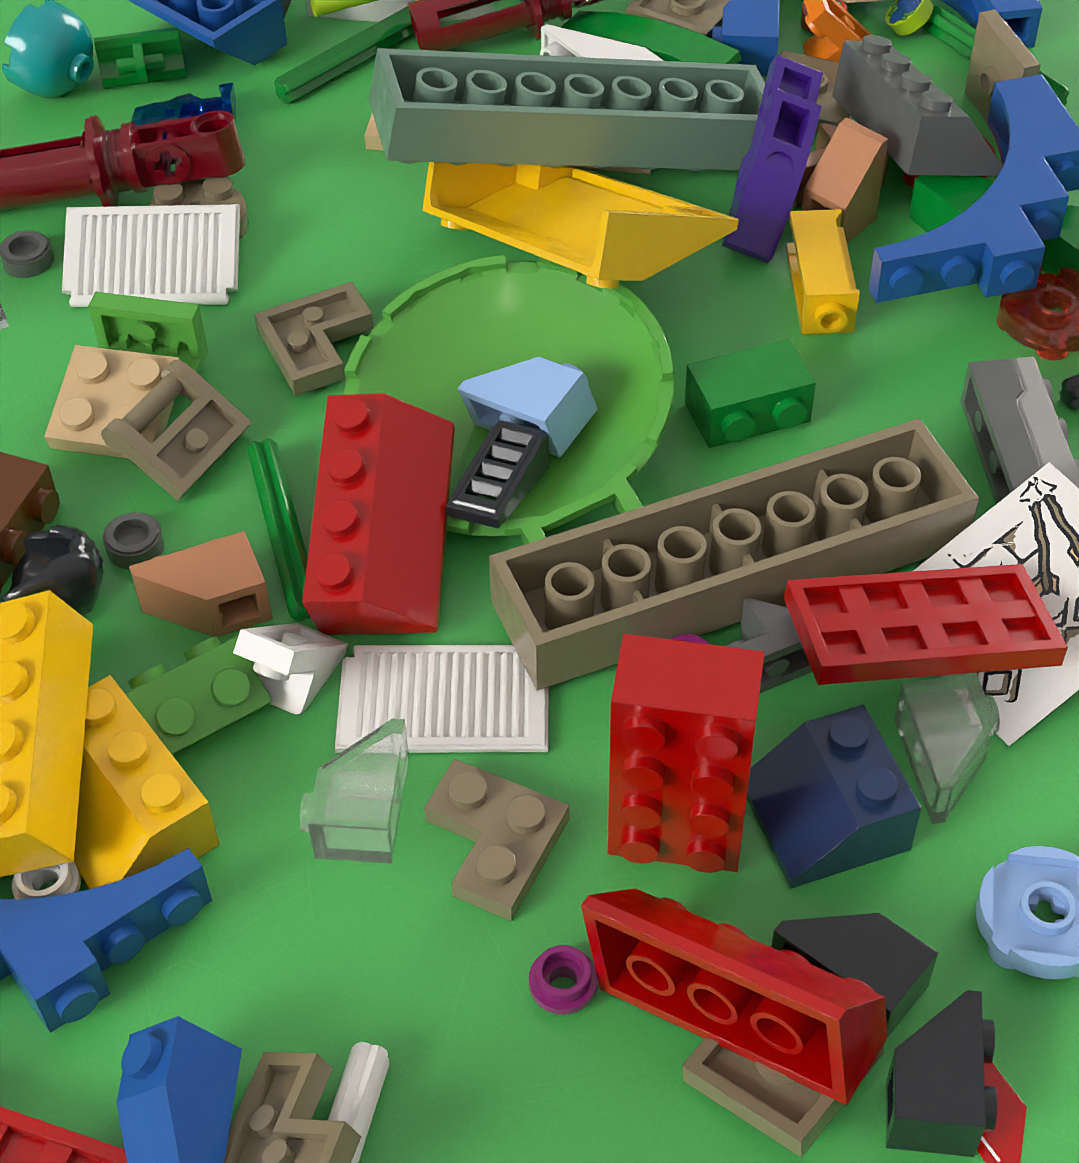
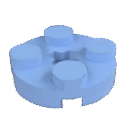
(1005, 916)

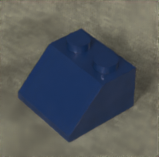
(832, 798)

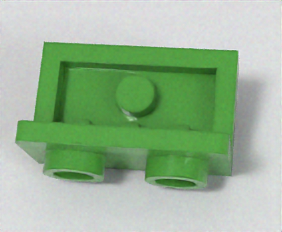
(149, 327)
(199, 695)

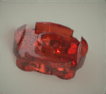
(1030, 322)

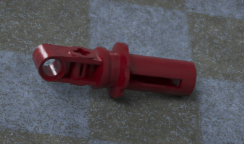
(528, 14)
(120, 160)

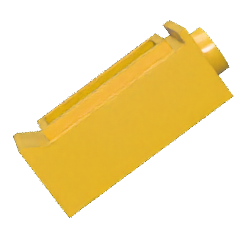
(822, 273)

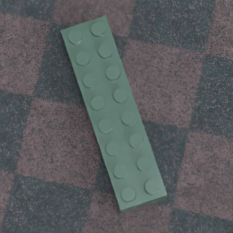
(563, 110)

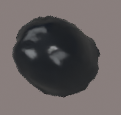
(59, 562)

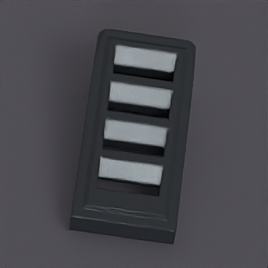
(502, 469)

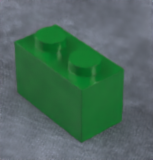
(749, 393)

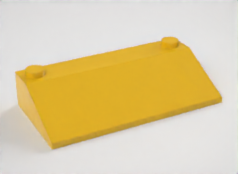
(573, 217)

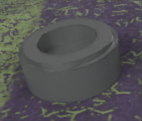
(26, 254)
(133, 539)

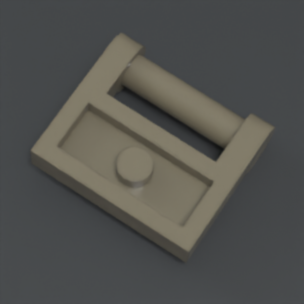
(190, 442)

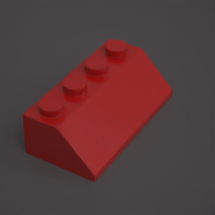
(379, 517)
(736, 990)

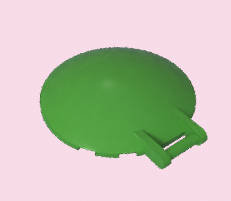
(509, 312)

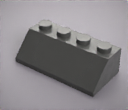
(901, 103)

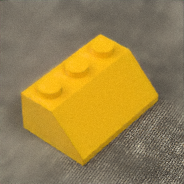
(132, 795)

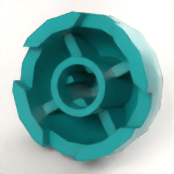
(49, 50)

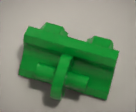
(140, 57)

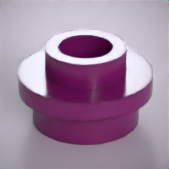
(558, 963)

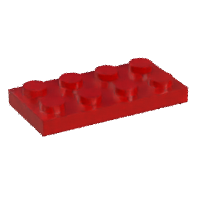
(923, 624)

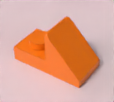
(830, 28)

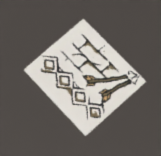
(1040, 530)

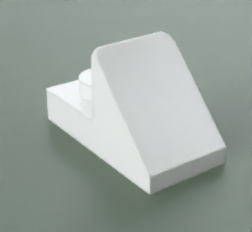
(291, 661)

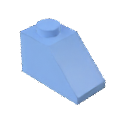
(535, 396)

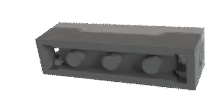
(1015, 423)

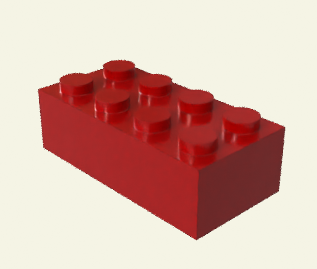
(681, 751)

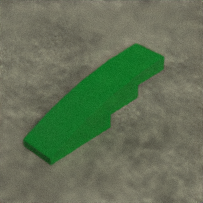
(659, 37)

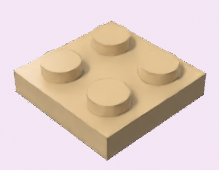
(99, 388)

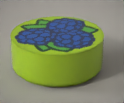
(908, 15)

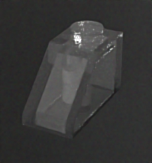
(946, 736)
(359, 798)

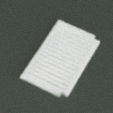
(152, 252)
(447, 695)

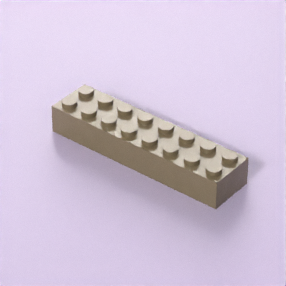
(705, 551)

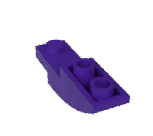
(776, 158)

